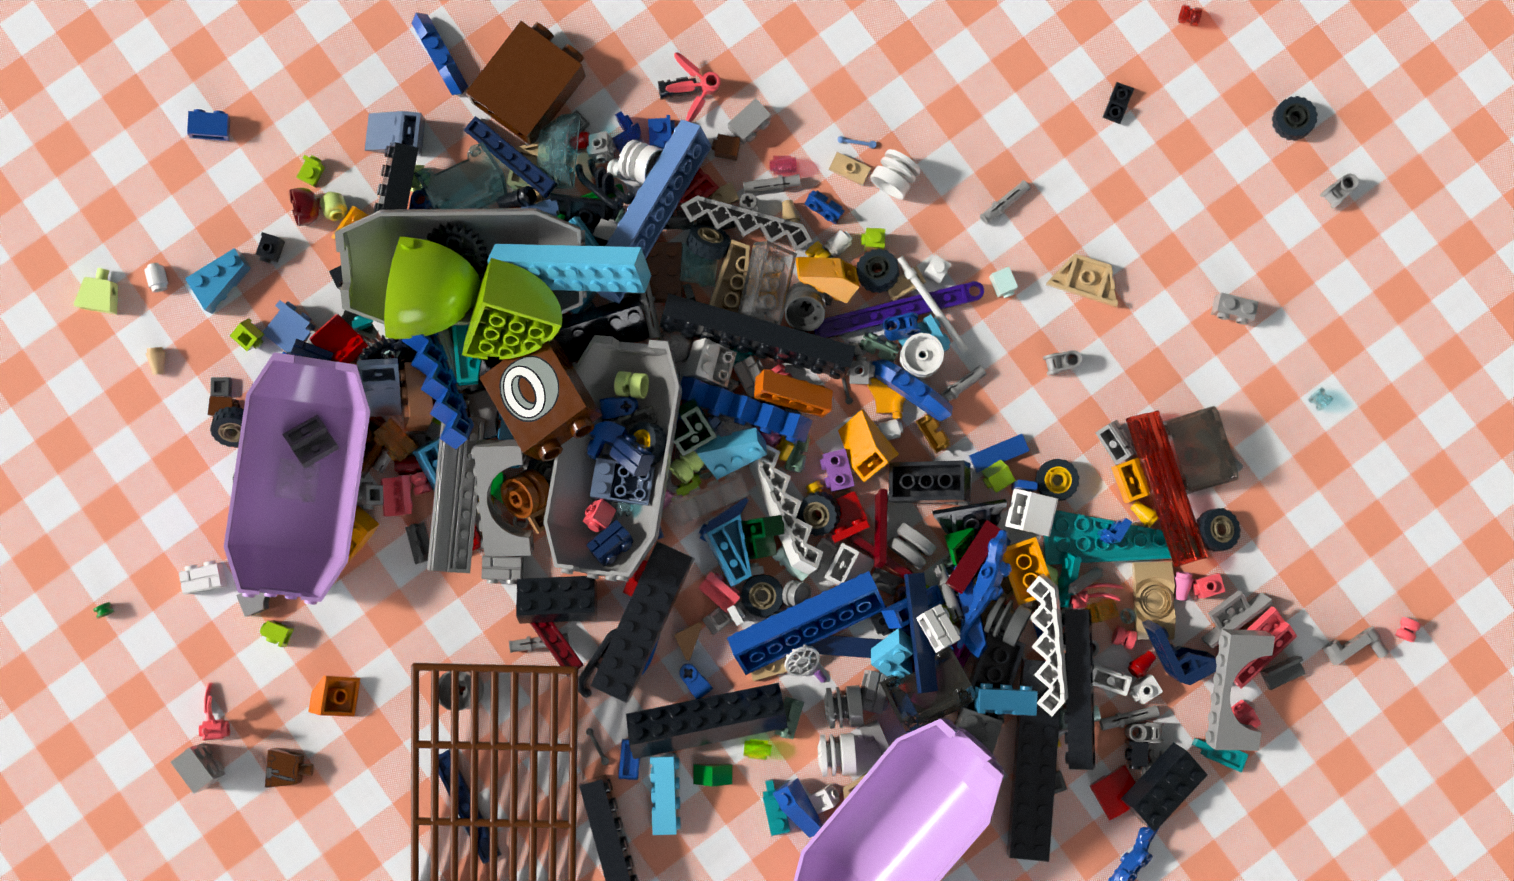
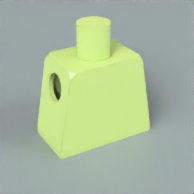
(98, 293)

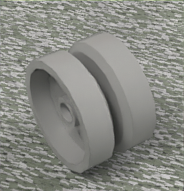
(912, 544)

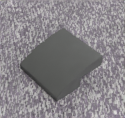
(310, 441)

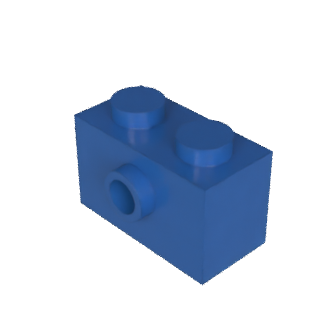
(208, 125)

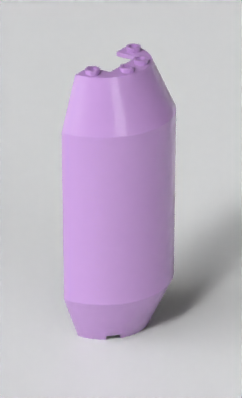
(286, 542)
(909, 811)

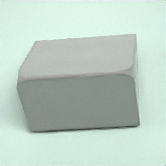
(716, 620)

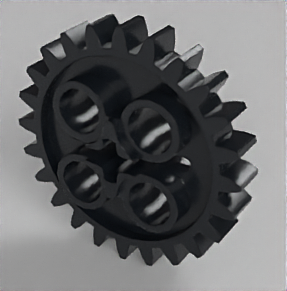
(467, 243)
(397, 348)

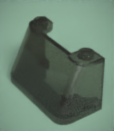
(1202, 449)
(920, 709)

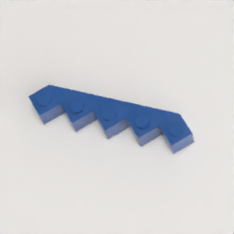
(442, 387)
(746, 410)

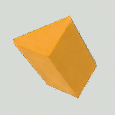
(1026, 566)

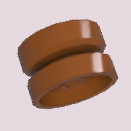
(525, 493)

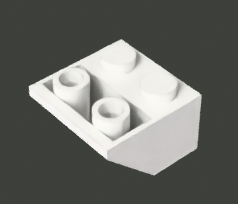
(710, 363)
(1031, 512)
(847, 565)

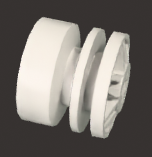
(637, 160)
(895, 174)
(837, 754)

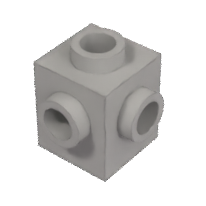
(601, 147)
(867, 374)
(369, 495)

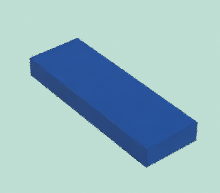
(1002, 451)

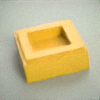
(785, 448)

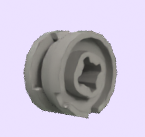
(795, 593)

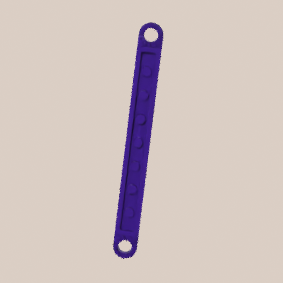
(877, 314)

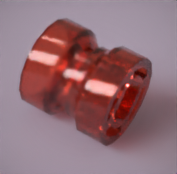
(1190, 15)

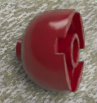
(305, 206)

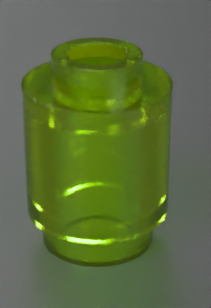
(757, 749)

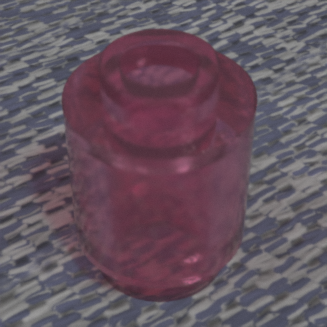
(783, 165)

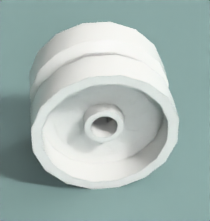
(929, 347)

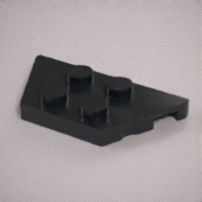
(588, 209)
(970, 516)

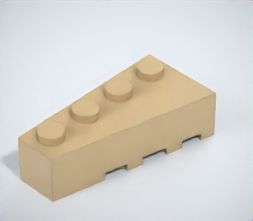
(731, 277)

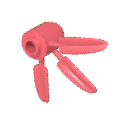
(688, 86)
(1080, 599)
(211, 728)

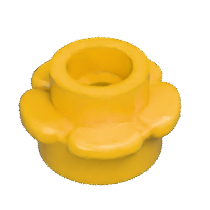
(814, 487)

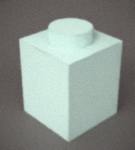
(1003, 282)

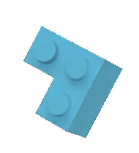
(893, 654)

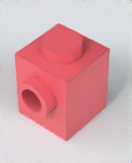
(599, 515)
(1208, 585)

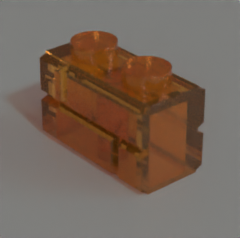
(395, 440)

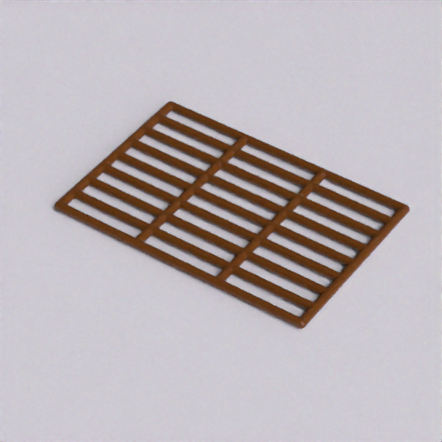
(473, 745)

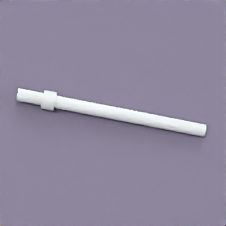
(910, 273)

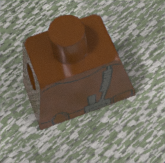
(285, 768)

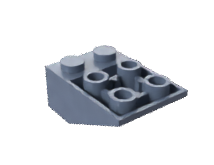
(397, 127)
(381, 386)
(617, 484)

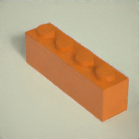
(793, 393)

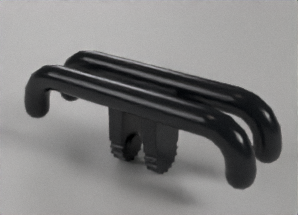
(604, 185)
(592, 664)

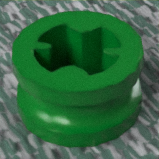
(103, 610)

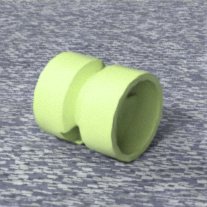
(631, 384)
(684, 468)

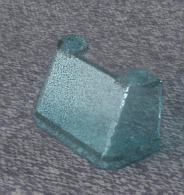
(465, 185)

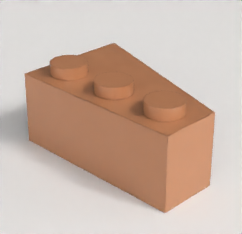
(416, 402)

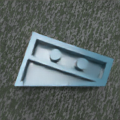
(732, 452)

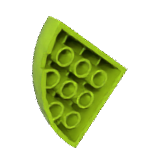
(427, 289)
(511, 314)

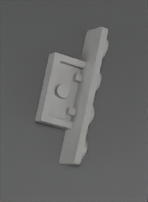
(1234, 614)

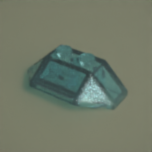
(559, 149)

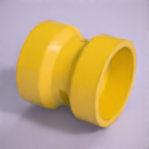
(817, 251)

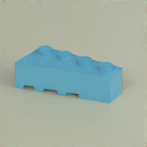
(664, 794)

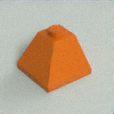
(335, 696)

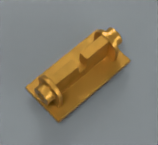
(937, 440)

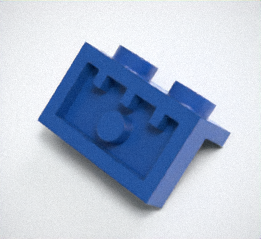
(660, 131)
(1116, 531)

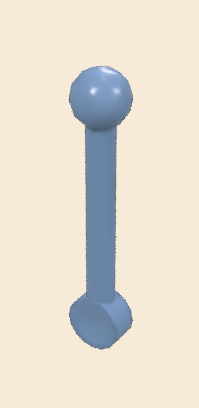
(872, 144)

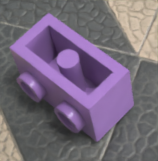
(837, 470)

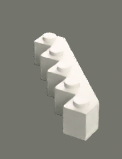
(772, 486)
(1050, 643)

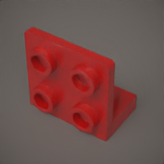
(340, 339)
(852, 517)

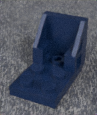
(1191, 663)

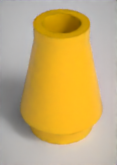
(1144, 513)

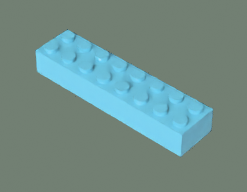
(580, 266)

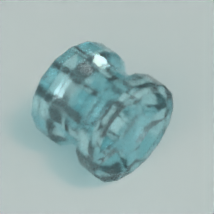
(1320, 399)

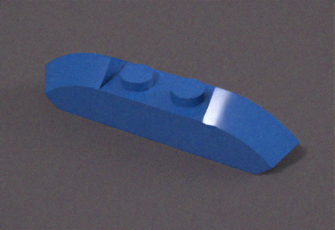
(439, 53)
(912, 389)
(976, 637)

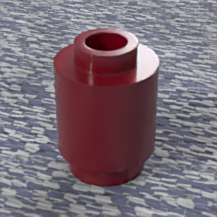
(407, 466)

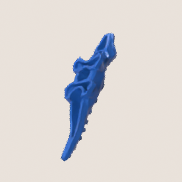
(987, 583)
(1136, 859)

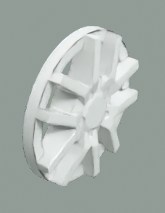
(802, 661)

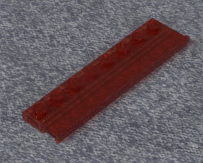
(1166, 488)

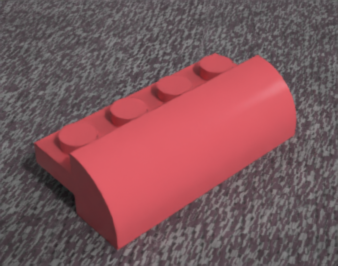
(1284, 634)

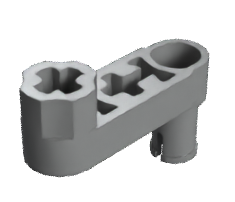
(1338, 653)
(873, 731)

